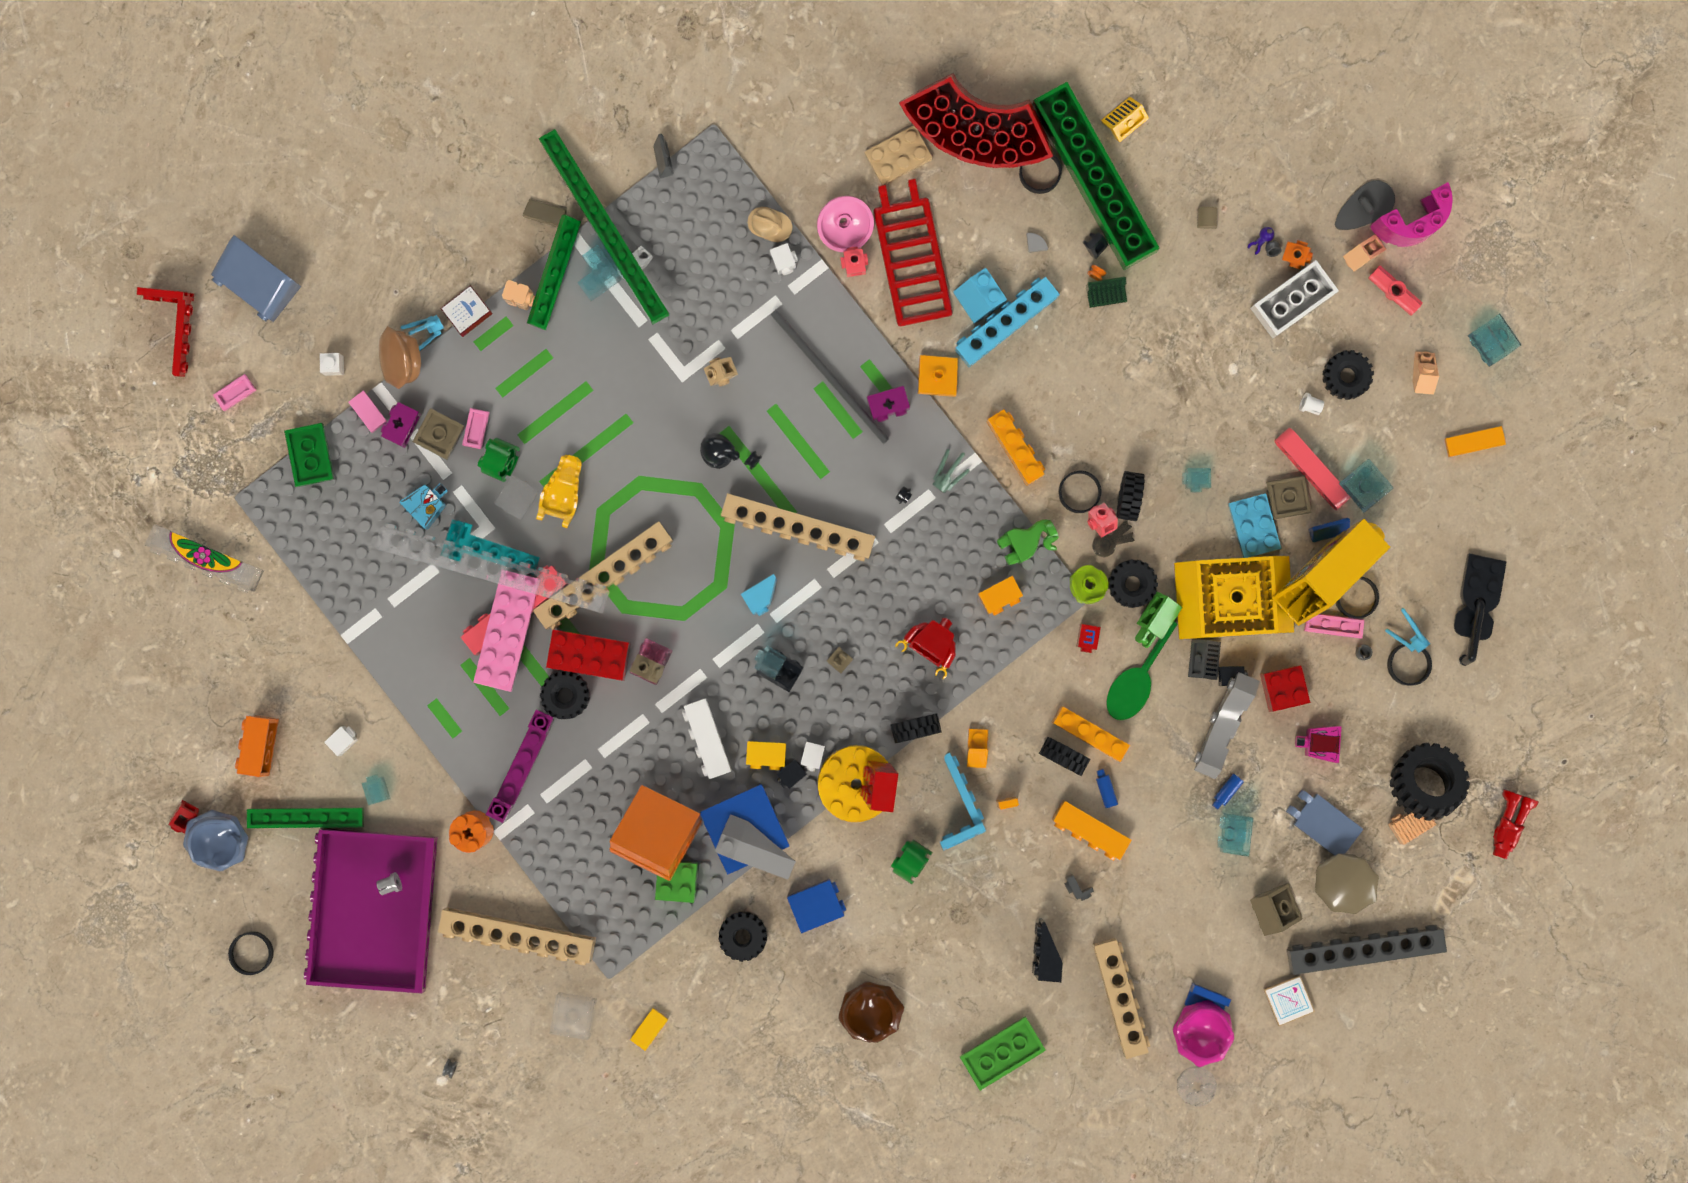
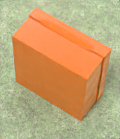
(655, 832)

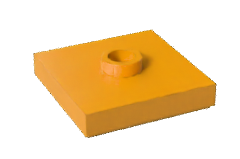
(937, 375)

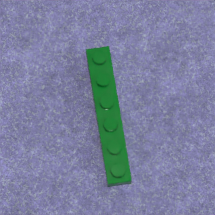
(553, 272)
(305, 818)

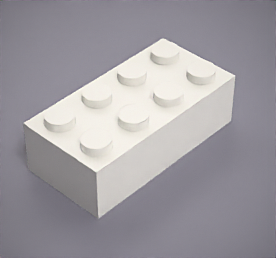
(1294, 299)

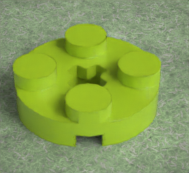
(1094, 576)

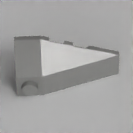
(750, 846)

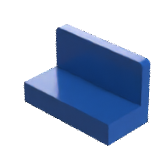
(1198, 994)

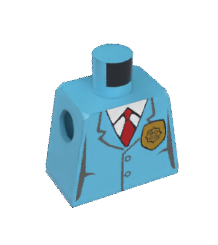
(425, 504)

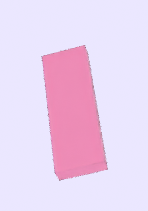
(1335, 626)

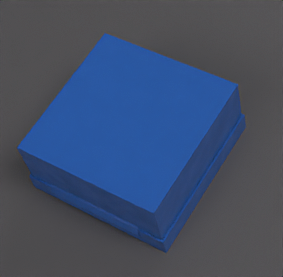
(751, 806)

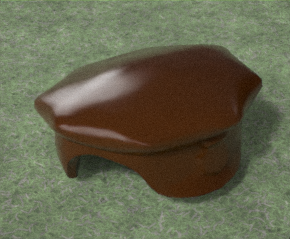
(871, 1012)

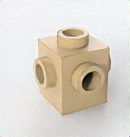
(720, 371)

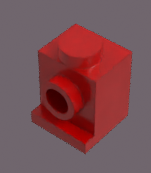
(185, 809)

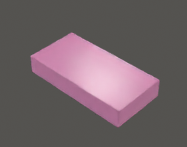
(234, 392)
(367, 411)
(476, 428)

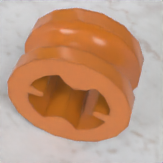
(1096, 273)

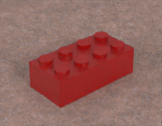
(588, 655)

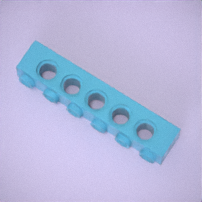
(1048, 295)

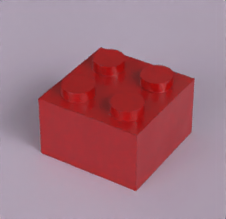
(1285, 688)

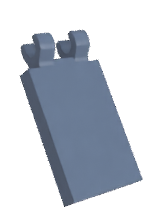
(1325, 824)

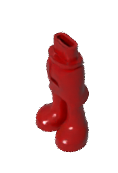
(1508, 833)

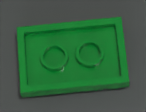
(309, 455)

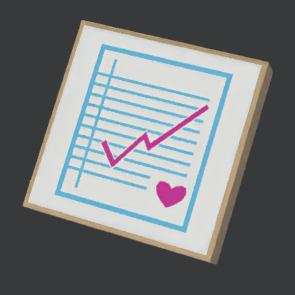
(1289, 1000)

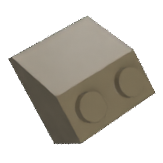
(1276, 909)

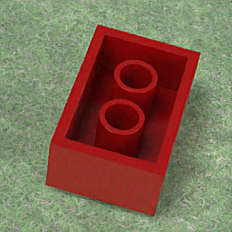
(879, 786)

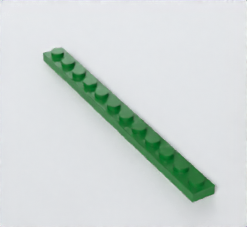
(604, 227)

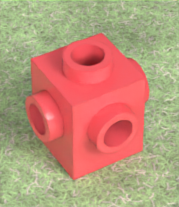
(857, 268)
(1102, 519)

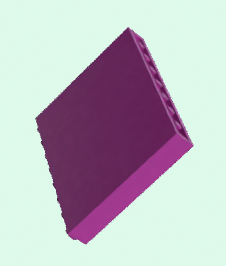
(355, 931)

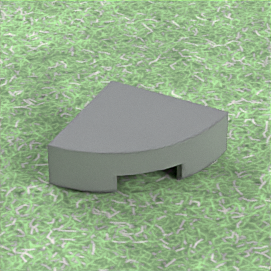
(1036, 243)

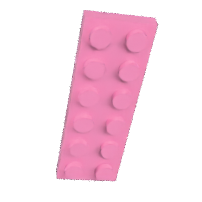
(505, 636)

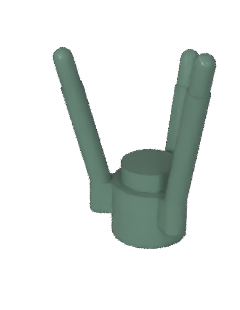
(943, 482)

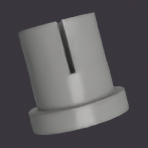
(389, 884)

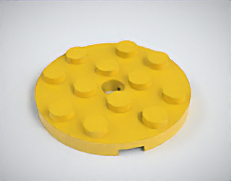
(836, 779)

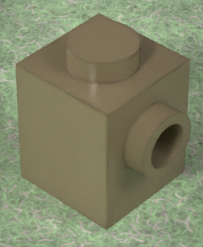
(647, 668)

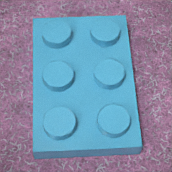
(1254, 526)

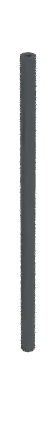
(830, 377)

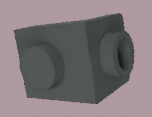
(1073, 887)

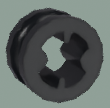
(753, 460)

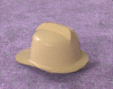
(769, 224)

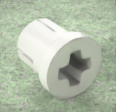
(1311, 404)

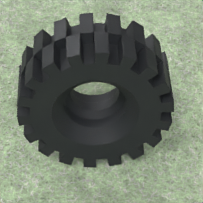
(1362, 372)
(1130, 496)
(1147, 580)
(550, 691)
(916, 728)
(1064, 756)
(757, 932)

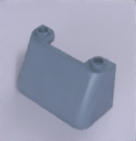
(254, 279)

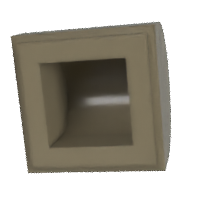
(1207, 218)

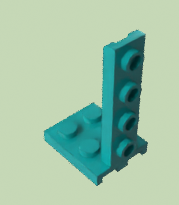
(460, 534)

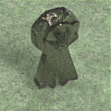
(1106, 545)

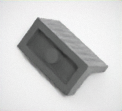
(1204, 659)

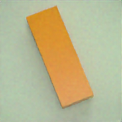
(1475, 441)

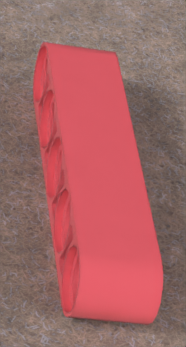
(1312, 468)

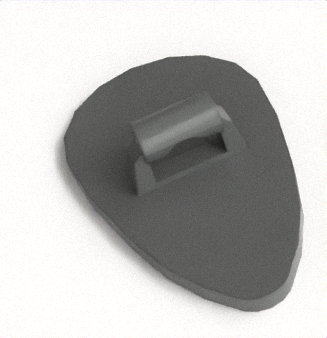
(1366, 206)

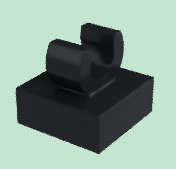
(1096, 244)

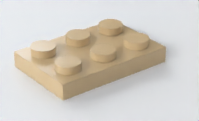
(898, 155)

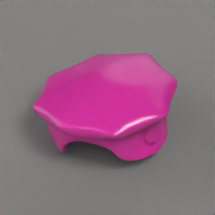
(1203, 1033)

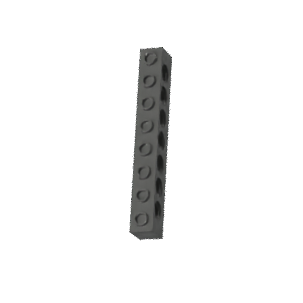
(1435, 945)

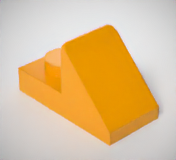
(977, 748)

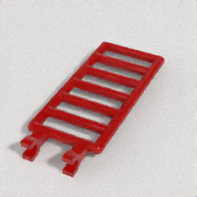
(890, 266)

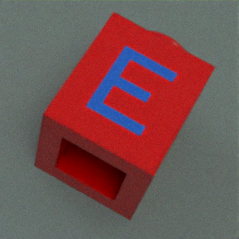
(1088, 638)

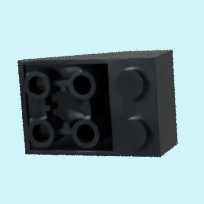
(1048, 961)

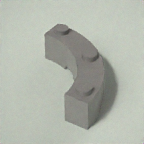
(1225, 724)

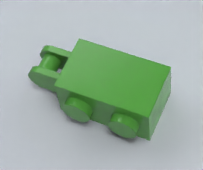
(1157, 619)

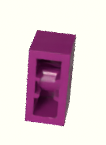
(877, 401)
(403, 414)

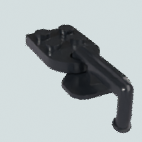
(1481, 581)

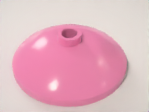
(853, 231)

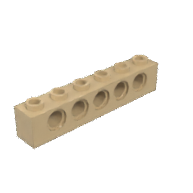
(1134, 1047)

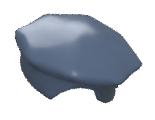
(215, 840)

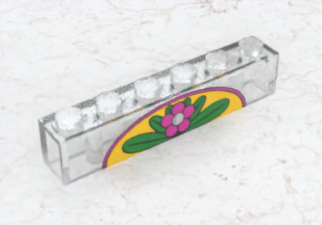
(203, 557)

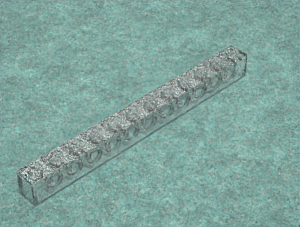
(384, 543)

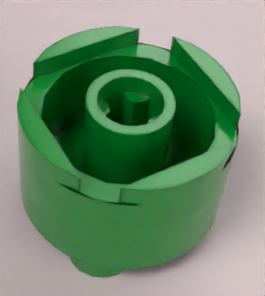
(499, 459)
(911, 861)

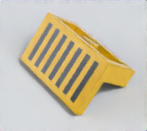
(1125, 118)

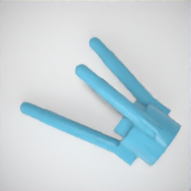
(432, 324)
(1418, 641)

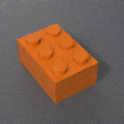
(256, 746)

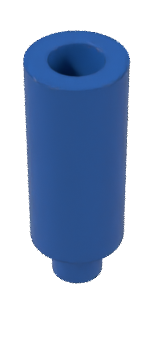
(1106, 789)
(1227, 791)

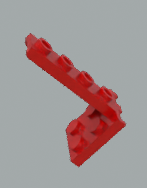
(182, 328)

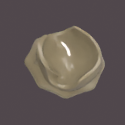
(1346, 883)

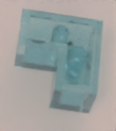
(602, 275)

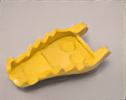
(561, 492)

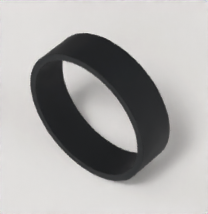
(1042, 191)
(1080, 472)
(1376, 601)
(1390, 670)
(231, 956)

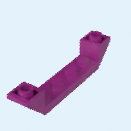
(521, 766)

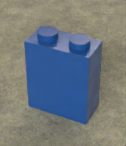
(816, 905)

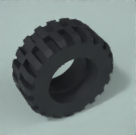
(1441, 762)

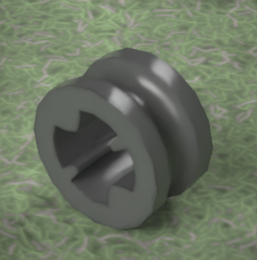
(449, 1068)

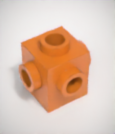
(1290, 254)

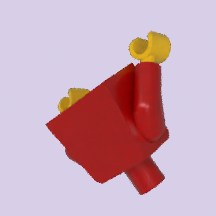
(933, 642)

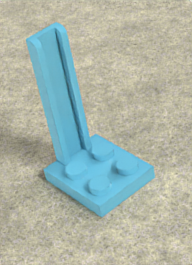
(968, 798)

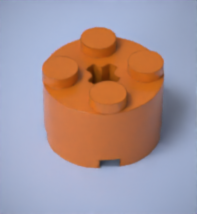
(462, 837)

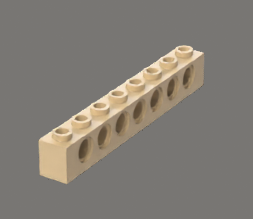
(733, 503)
(545, 611)
(449, 929)

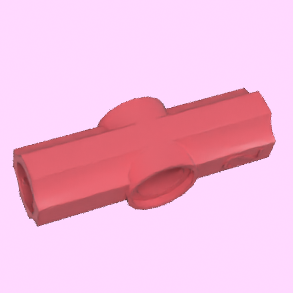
(1405, 299)

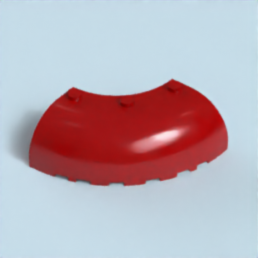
(977, 129)

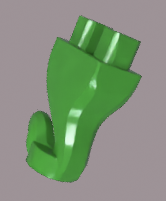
(1025, 541)

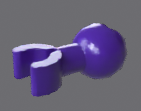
(1264, 237)

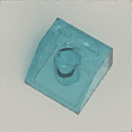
(1494, 340)
(1366, 485)
(1235, 834)

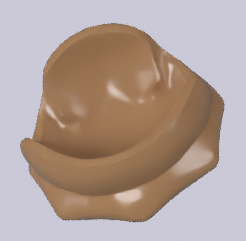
(399, 357)

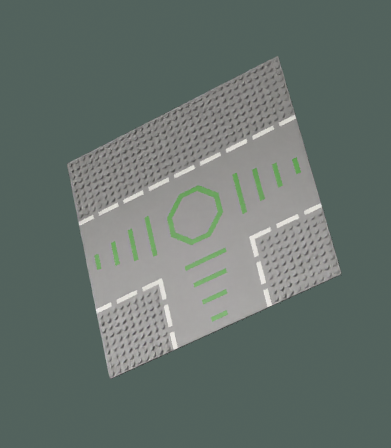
(635, 415)

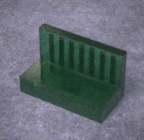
(1106, 292)

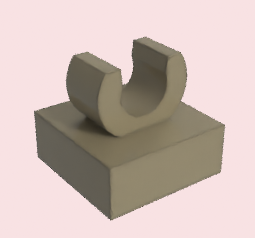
(839, 660)

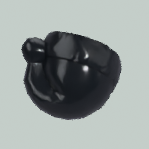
(718, 451)

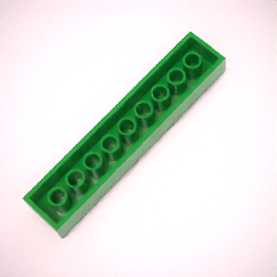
(1095, 176)

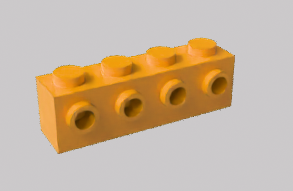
(1015, 447)

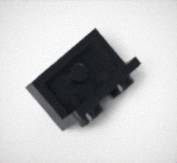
(787, 675)

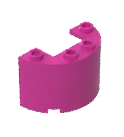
(1393, 230)

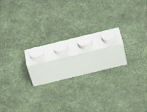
(707, 738)

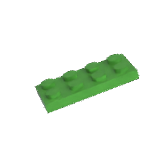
(1002, 1053)

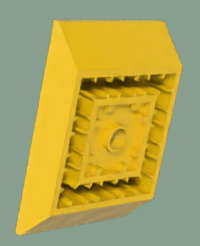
(1206, 593)

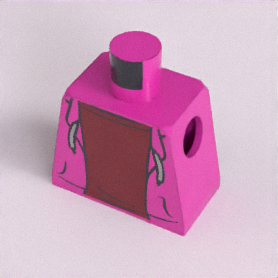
(1321, 743)

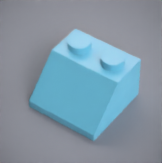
(980, 295)
(760, 595)

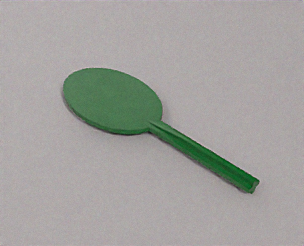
(1133, 686)

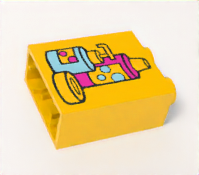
(1332, 571)

